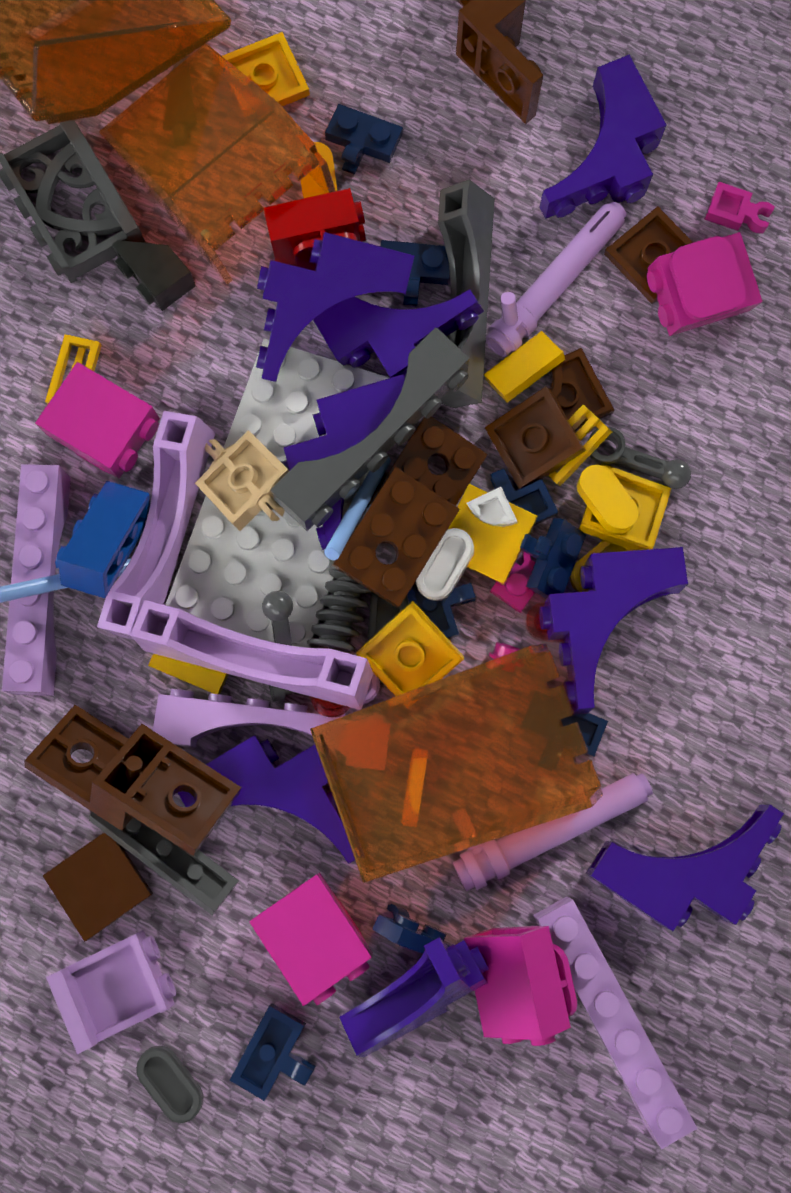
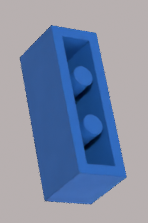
(103, 539)

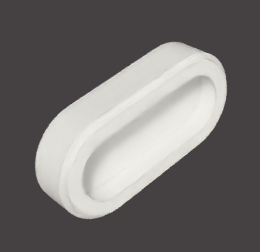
(446, 565)

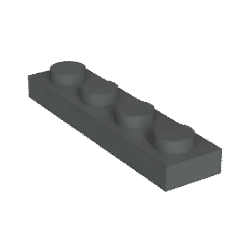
(192, 875)

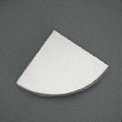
(493, 509)

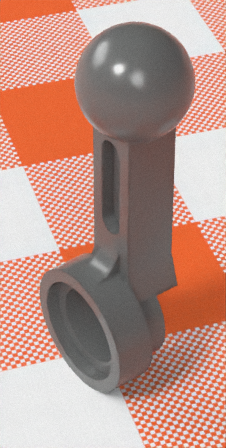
(673, 473)
(278, 607)

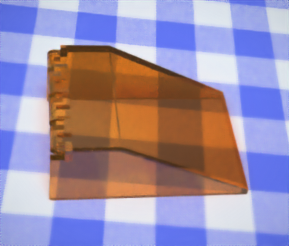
(89, 54)
(213, 148)
(456, 763)

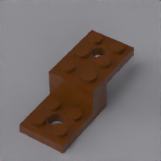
(488, 46)
(410, 511)
(133, 778)

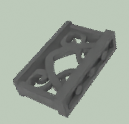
(74, 155)

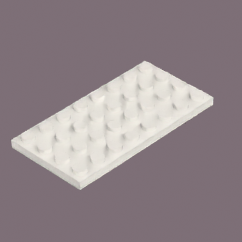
(233, 570)

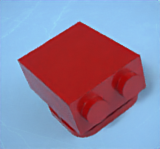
(299, 222)

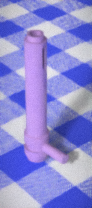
(521, 317)
(500, 856)

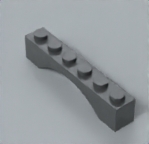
(467, 231)
(317, 485)

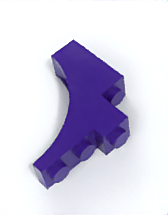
(616, 164)
(341, 272)
(360, 328)
(346, 422)
(585, 619)
(291, 787)
(711, 877)
(415, 997)

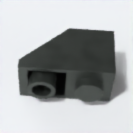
(156, 268)

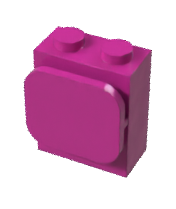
(703, 283)
(98, 420)
(313, 940)
(526, 987)

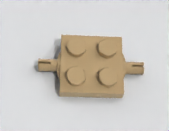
(242, 480)

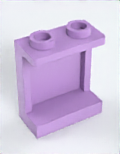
(111, 990)

